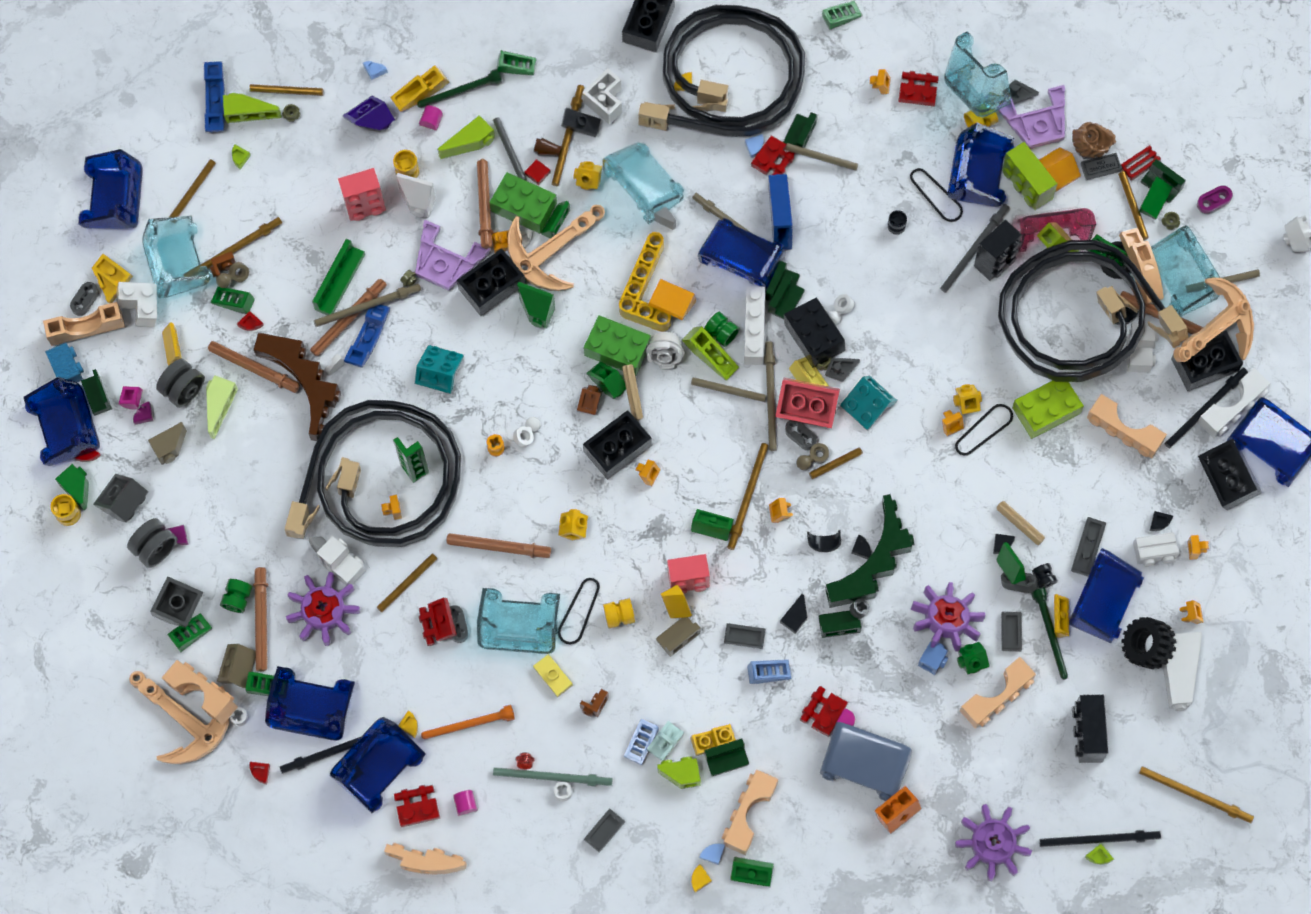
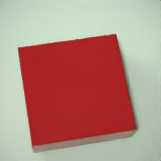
(537, 172)

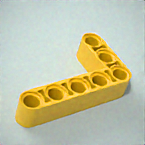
(641, 284)

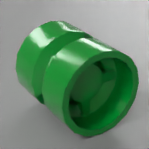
(722, 329)
(236, 594)

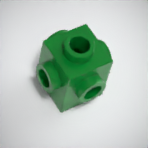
(972, 658)

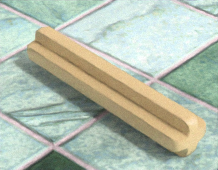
(632, 391)
(1020, 523)

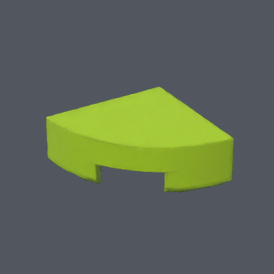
(239, 156)
(1099, 855)

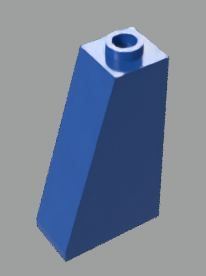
(780, 210)

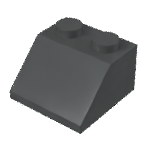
(121, 497)
(176, 602)

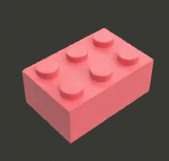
(362, 194)
(807, 402)

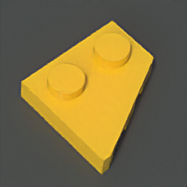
(109, 275)

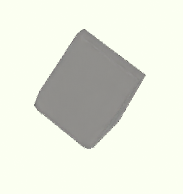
(665, 218)
(317, 542)

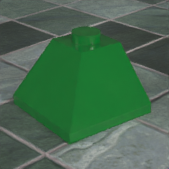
(537, 304)

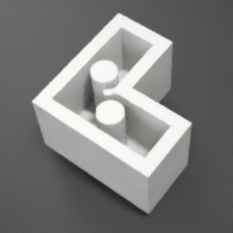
(601, 98)
(141, 298)
(1143, 357)
(336, 559)

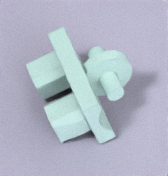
(665, 741)

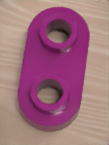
(1213, 200)

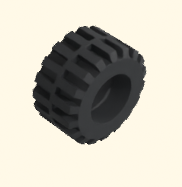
(1161, 647)

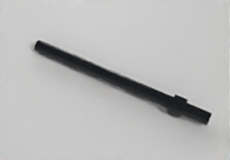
(1231, 383)
(300, 762)
(1138, 836)

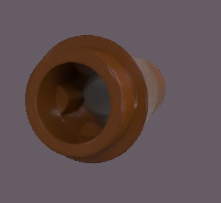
(547, 148)

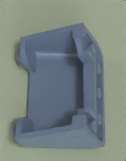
(866, 760)

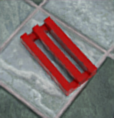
(1152, 154)

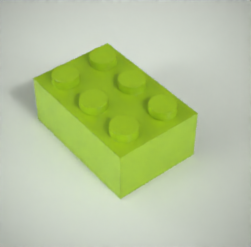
(1029, 176)
(1047, 407)

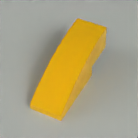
(419, 88)

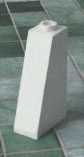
(1182, 670)

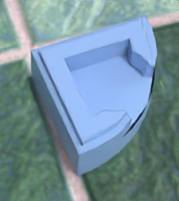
(374, 69)
(754, 145)
(712, 853)

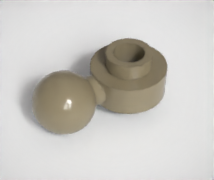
(224, 279)
(804, 462)

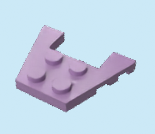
(1041, 125)
(441, 265)

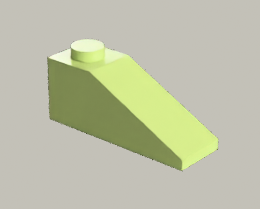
(219, 398)

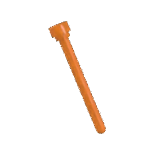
(505, 714)

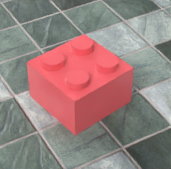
(689, 573)

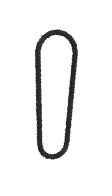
(946, 219)
(972, 450)
(570, 607)

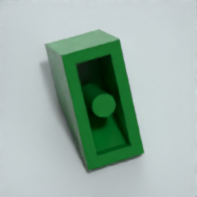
(607, 380)
(75, 484)

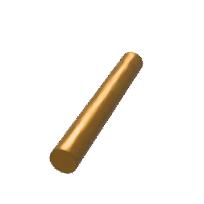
(835, 463)

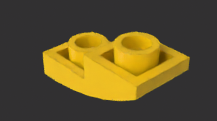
(712, 738)

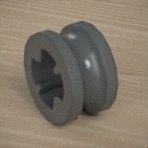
(864, 607)

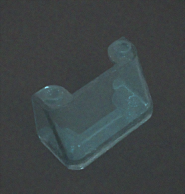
(979, 87)
(643, 179)
(173, 255)
(1184, 269)
(517, 624)

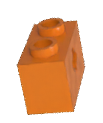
(898, 809)

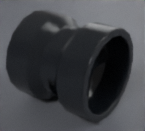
(898, 218)
(1044, 575)

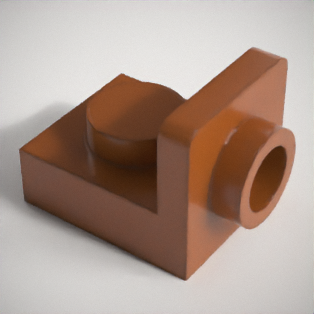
(222, 263)
(589, 399)
(598, 702)

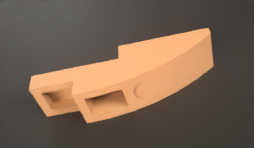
(1143, 257)
(432, 863)

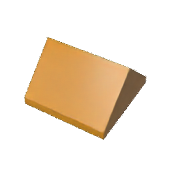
(1061, 167)
(672, 299)

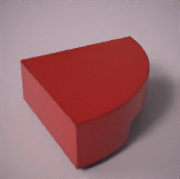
(250, 322)
(88, 457)
(260, 771)

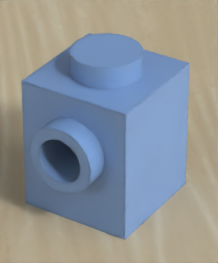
(933, 658)

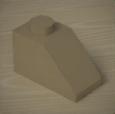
(168, 443)

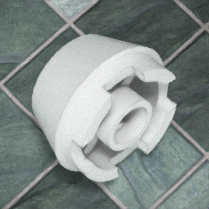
(1298, 234)
(665, 350)

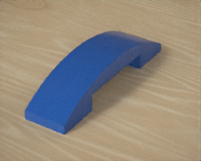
(214, 96)
(368, 336)

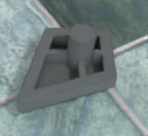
(1021, 92)
(841, 367)

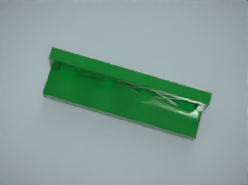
(338, 278)
(411, 459)

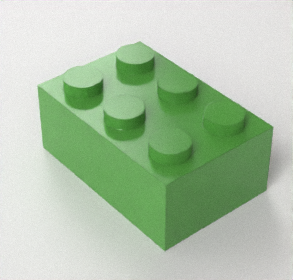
(524, 200)
(616, 344)

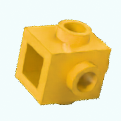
(588, 175)
(967, 399)
(573, 525)

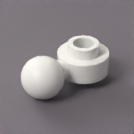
(840, 307)
(531, 425)

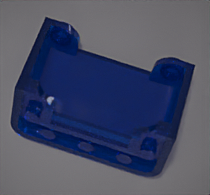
(979, 166)
(114, 191)
(741, 253)
(63, 420)
(1275, 440)
(1106, 596)
(308, 706)
(376, 762)

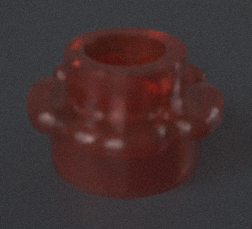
(525, 761)

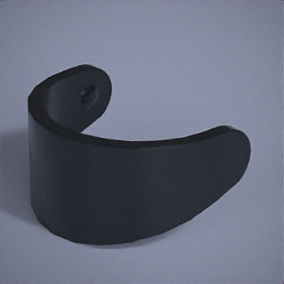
(824, 543)

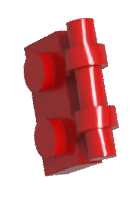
(915, 93)
(769, 154)
(441, 620)
(829, 714)
(419, 811)

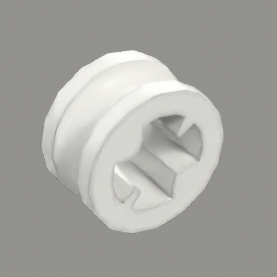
(244, 717)
(568, 790)

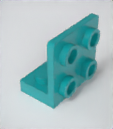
(438, 368)
(867, 401)

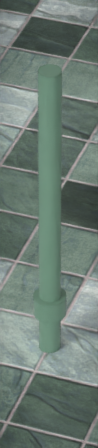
(591, 779)

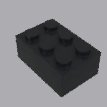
(647, 23)
(998, 250)
(490, 282)
(814, 332)
(1210, 364)
(617, 444)
(1229, 474)
(1090, 729)

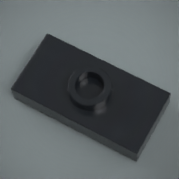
(580, 122)

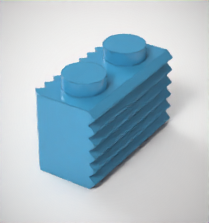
(63, 362)

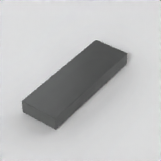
(1088, 546)

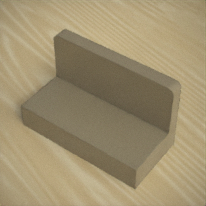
(678, 635)
(236, 665)

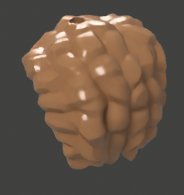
(1097, 143)

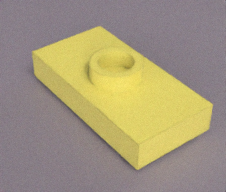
(552, 675)

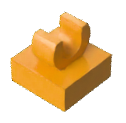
(881, 81)
(500, 241)
(952, 422)
(648, 472)
(392, 507)
(779, 511)
(1196, 547)
(1194, 612)

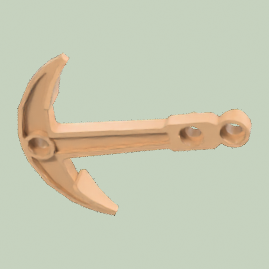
(538, 256)
(1236, 311)
(195, 727)

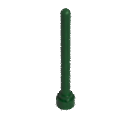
(493, 77)
(1040, 596)

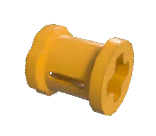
(492, 440)

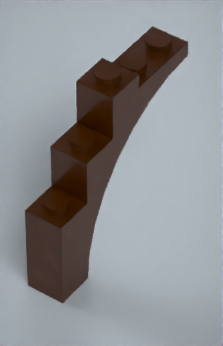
(290, 355)

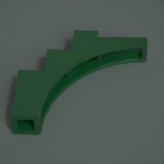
(880, 564)

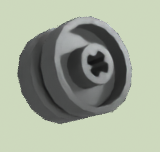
(180, 383)
(152, 542)

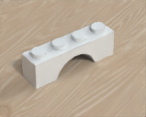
(754, 325)
(1217, 418)

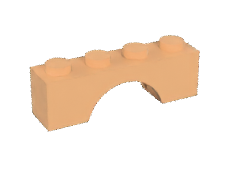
(104, 319)
(1144, 440)
(215, 704)
(979, 708)
(760, 789)

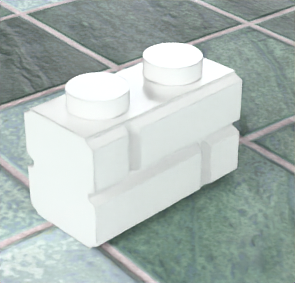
(1155, 549)

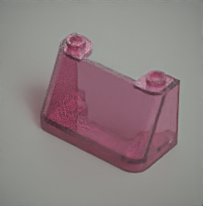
(1078, 220)

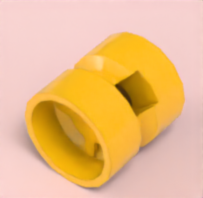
(970, 119)
(406, 163)
(65, 509)
(619, 613)

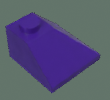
(371, 114)

